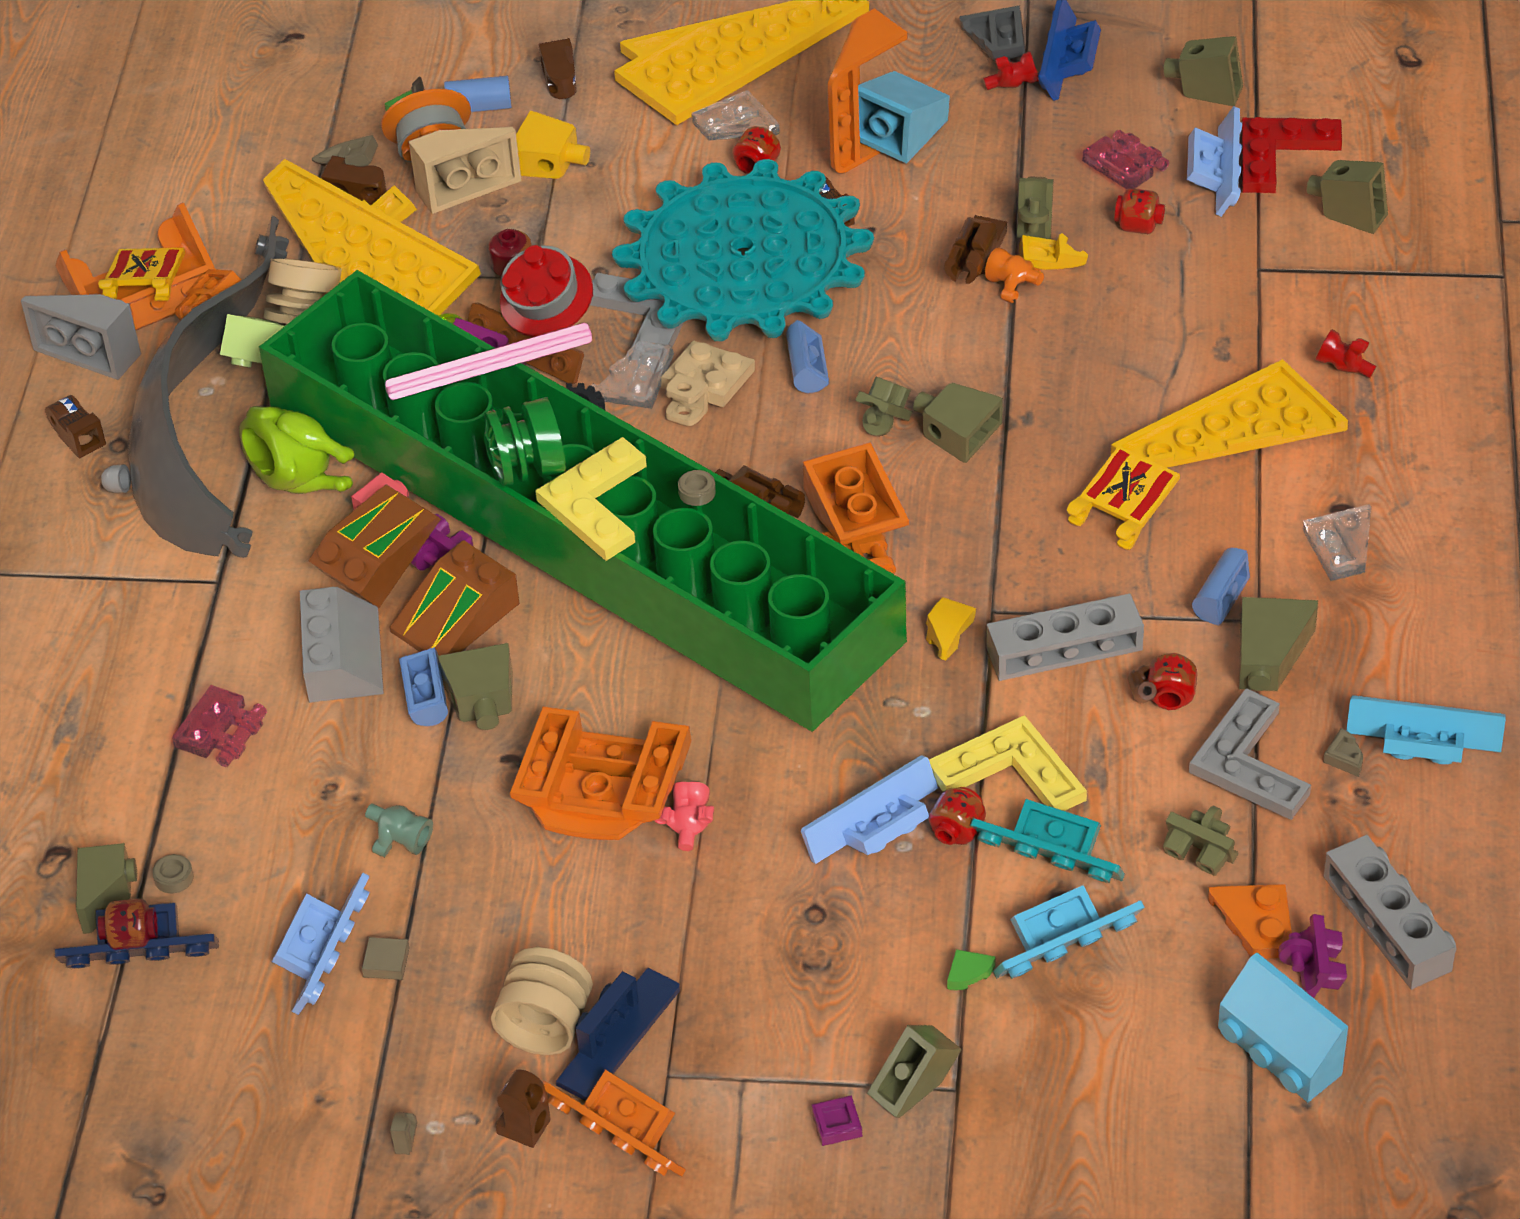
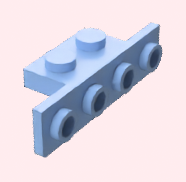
(1215, 160)
(875, 814)
(312, 939)

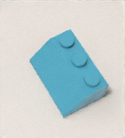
(1283, 1029)

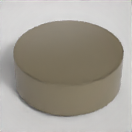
(696, 487)
(172, 873)

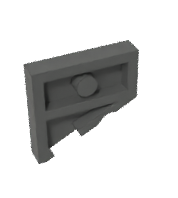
(996, 31)

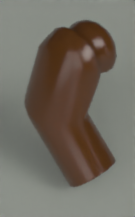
(1141, 688)

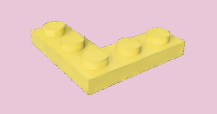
(574, 494)
(1009, 745)

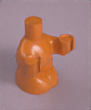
(1012, 271)

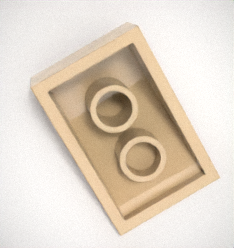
(463, 164)

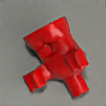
(1013, 74)
(1345, 356)

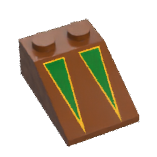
(375, 544)
(457, 601)

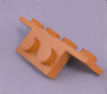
(624, 1112)

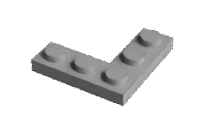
(610, 294)
(1226, 761)

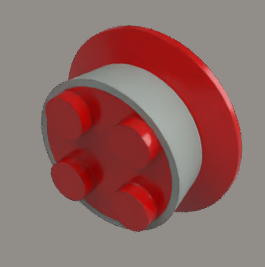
(544, 291)

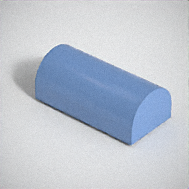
(484, 93)
(806, 358)
(1222, 586)
(424, 687)

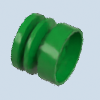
(523, 442)

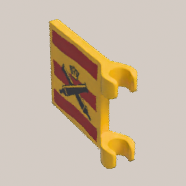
(143, 267)
(1127, 489)

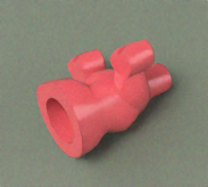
(689, 812)

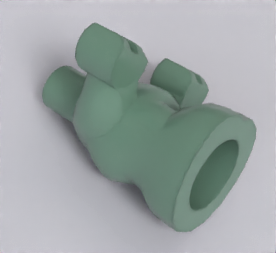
(399, 825)

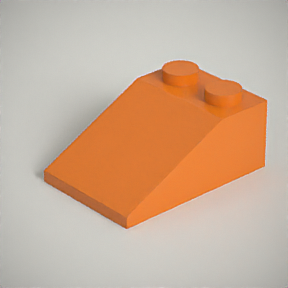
(852, 494)

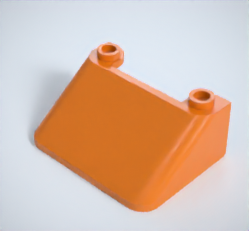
(868, 37)
(172, 233)

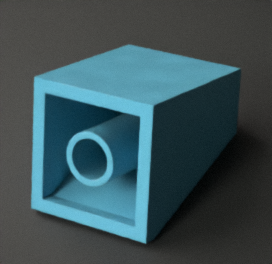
(900, 114)

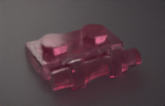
(1124, 159)
(209, 721)

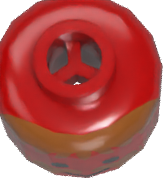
(755, 145)
(1139, 211)
(1174, 680)
(954, 815)

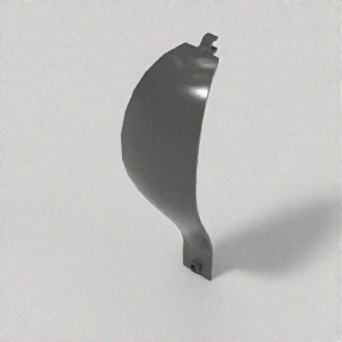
(161, 478)

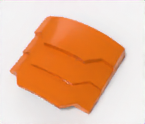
(597, 781)

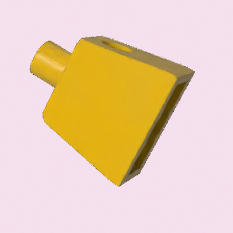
(548, 147)

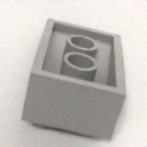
(83, 331)

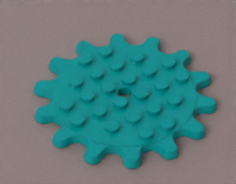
(694, 239)

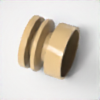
(302, 286)
(541, 1001)

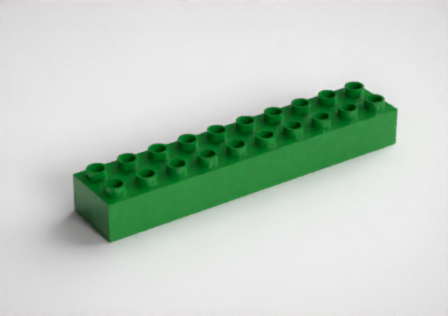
(715, 581)

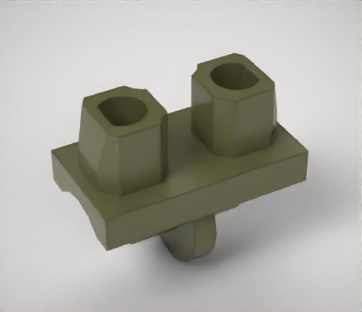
(1035, 207)
(886, 401)
(1203, 832)

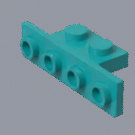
(1053, 834)

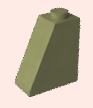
(1272, 639)

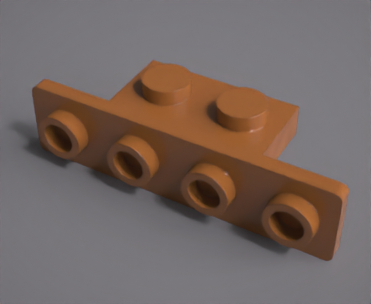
(562, 365)

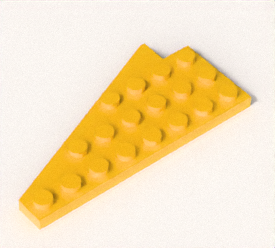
(710, 59)
(356, 236)

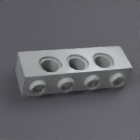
(1064, 637)
(1390, 911)

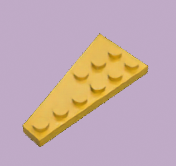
(1245, 416)

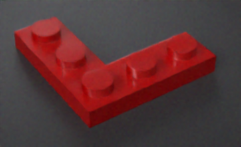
(1266, 135)

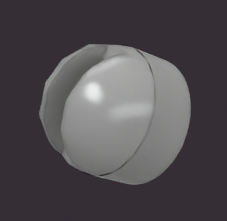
(116, 479)

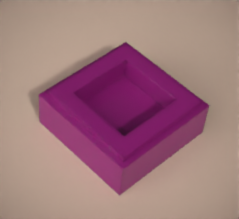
(837, 1120)

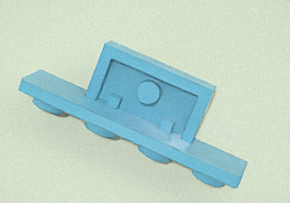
(1425, 729)
(1058, 924)

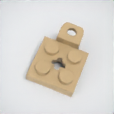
(694, 389)

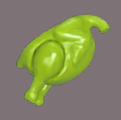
(291, 451)

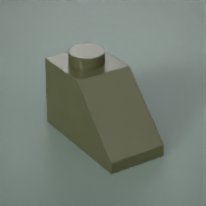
(102, 877)
(913, 1068)

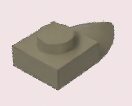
(356, 152)

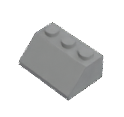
(340, 645)

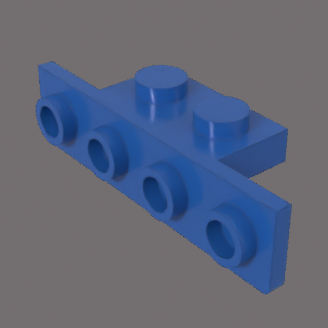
(1068, 49)

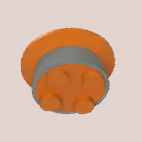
(422, 114)

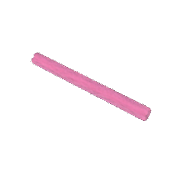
(488, 361)

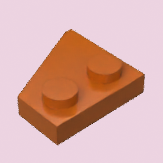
(1255, 915)

